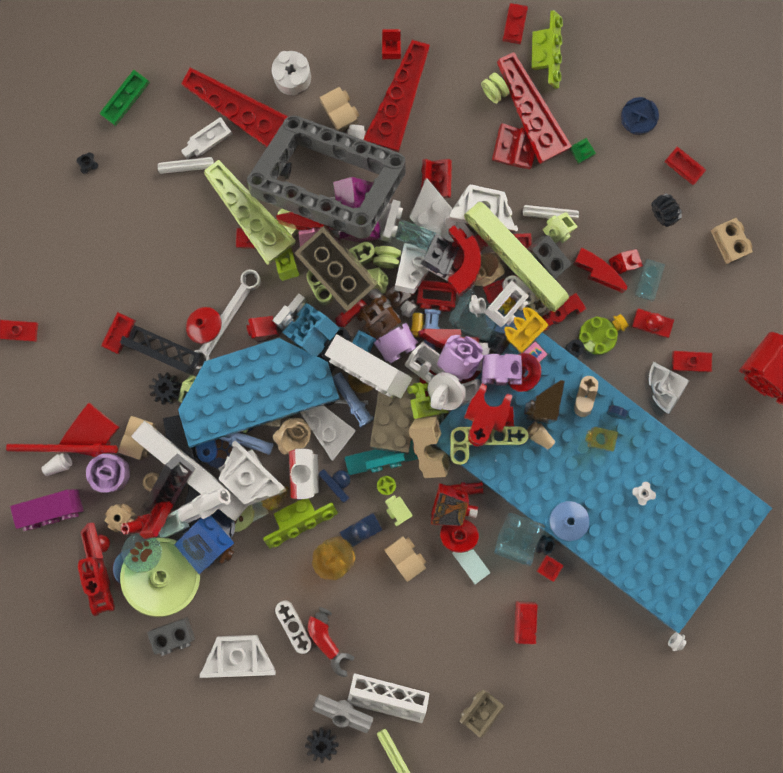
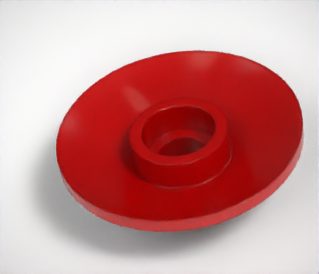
(208, 329)
(532, 365)
(467, 532)

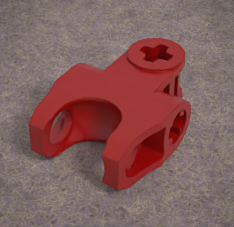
(486, 417)
(99, 593)

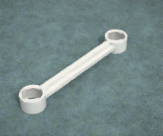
(229, 313)

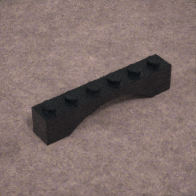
(175, 433)

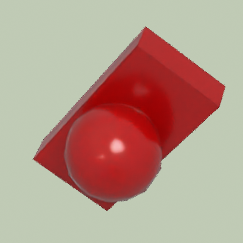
(652, 323)
(93, 543)

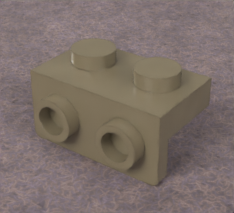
(482, 713)

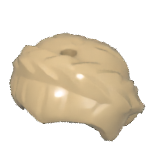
(489, 269)
(292, 435)

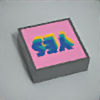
(536, 350)

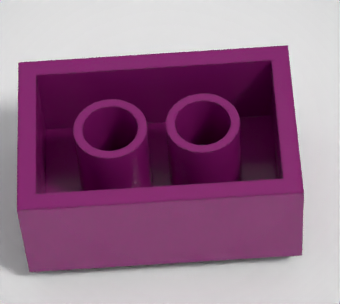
(352, 194)
(47, 510)

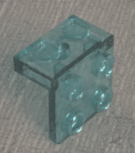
(463, 319)
(518, 539)

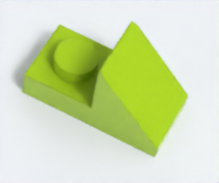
(286, 265)

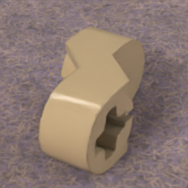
(583, 405)

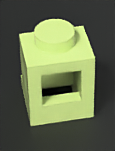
(397, 509)

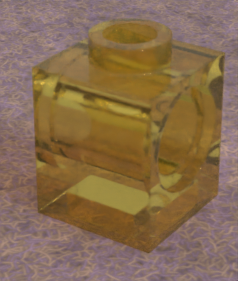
(610, 439)

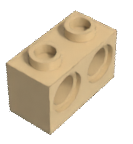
(726, 242)

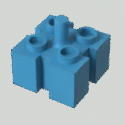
(311, 330)

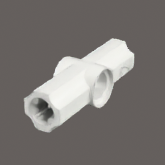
(204, 505)

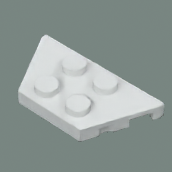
(493, 199)
(432, 212)
(248, 478)
(237, 657)

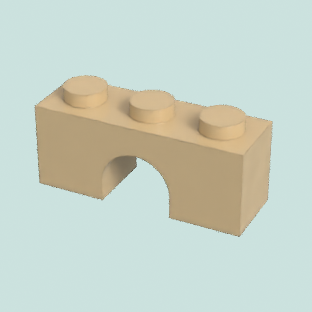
(431, 461)

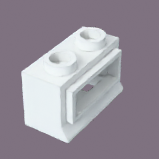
(492, 311)
(428, 358)

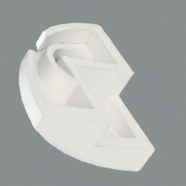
(666, 386)

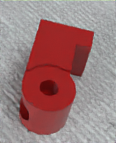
(572, 304)

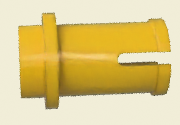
(417, 324)

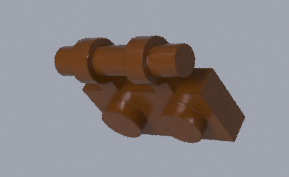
(383, 322)

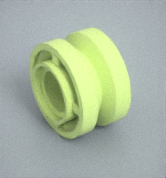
(495, 88)
(387, 257)

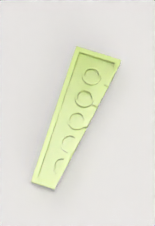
(257, 223)

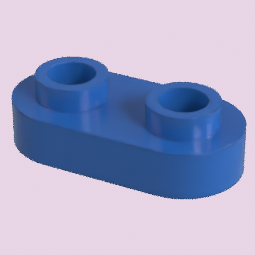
(213, 451)

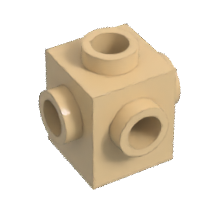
(119, 509)

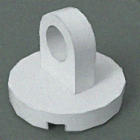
(446, 391)

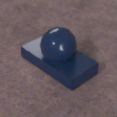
(338, 482)
(361, 530)

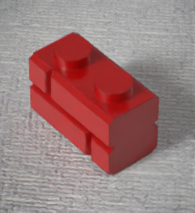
(525, 622)

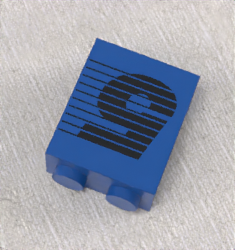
(203, 543)

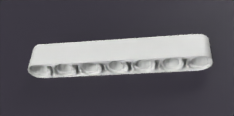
(200, 480)

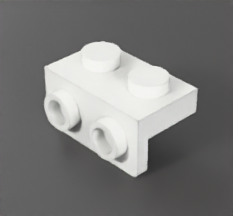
(388, 220)

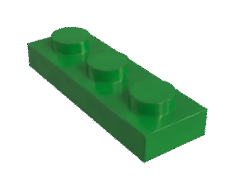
(124, 98)

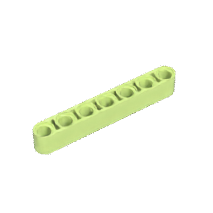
(516, 256)

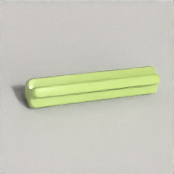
(392, 751)

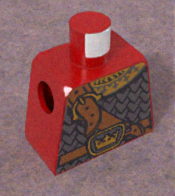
(451, 507)

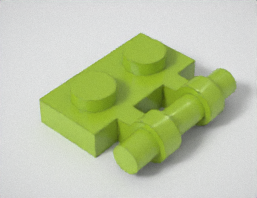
(422, 405)

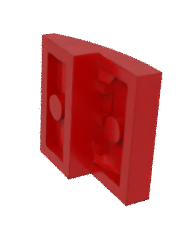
(513, 147)

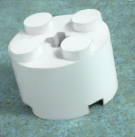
(300, 77)

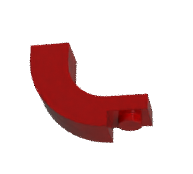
(468, 273)

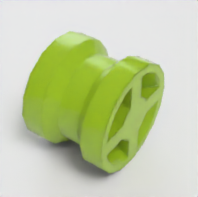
(386, 485)

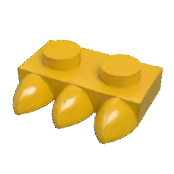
(526, 330)

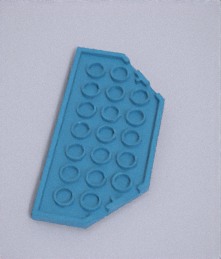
(253, 390)

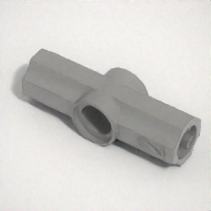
(342, 713)

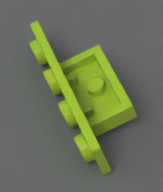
(547, 49)
(297, 519)

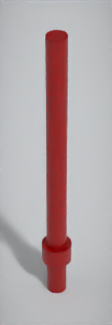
(96, 448)

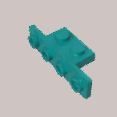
(377, 459)

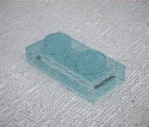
(414, 234)
(649, 280)

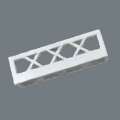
(390, 704)

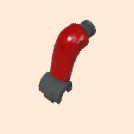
(319, 633)

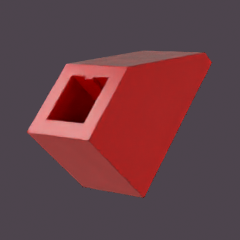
(262, 328)

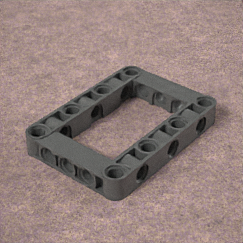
(341, 146)

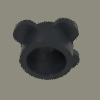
(89, 157)
(545, 545)

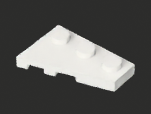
(410, 269)
(329, 429)

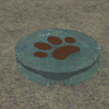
(141, 553)

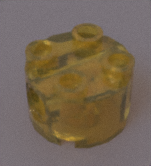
(333, 558)

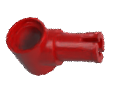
(134, 526)

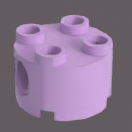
(396, 342)
(460, 357)
(501, 369)
(108, 473)

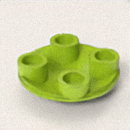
(598, 335)

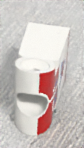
(303, 473)

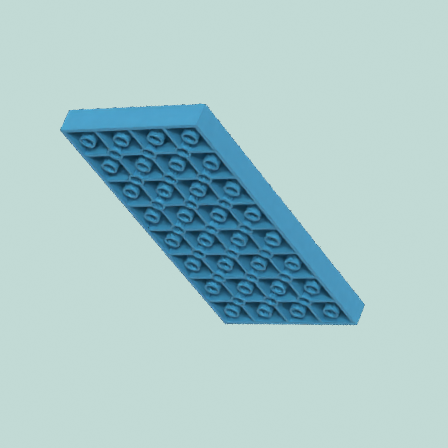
(655, 552)

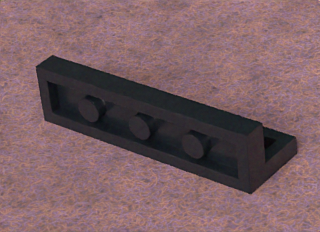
(164, 358)
(166, 480)

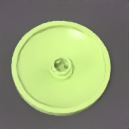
(165, 587)

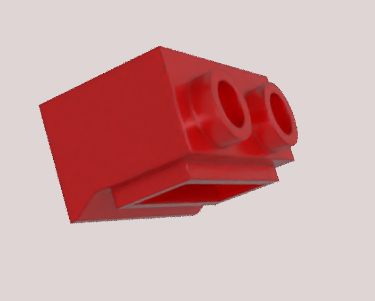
(445, 306)

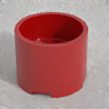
(765, 367)

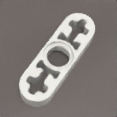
(296, 642)

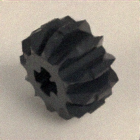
(666, 210)
(163, 380)
(316, 750)

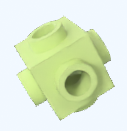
(560, 228)

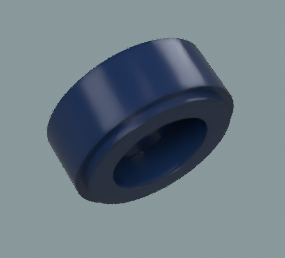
(617, 412)

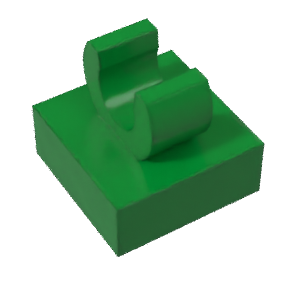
(582, 151)

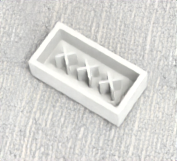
(367, 368)

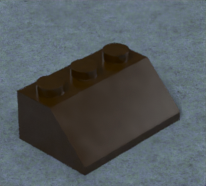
(546, 405)

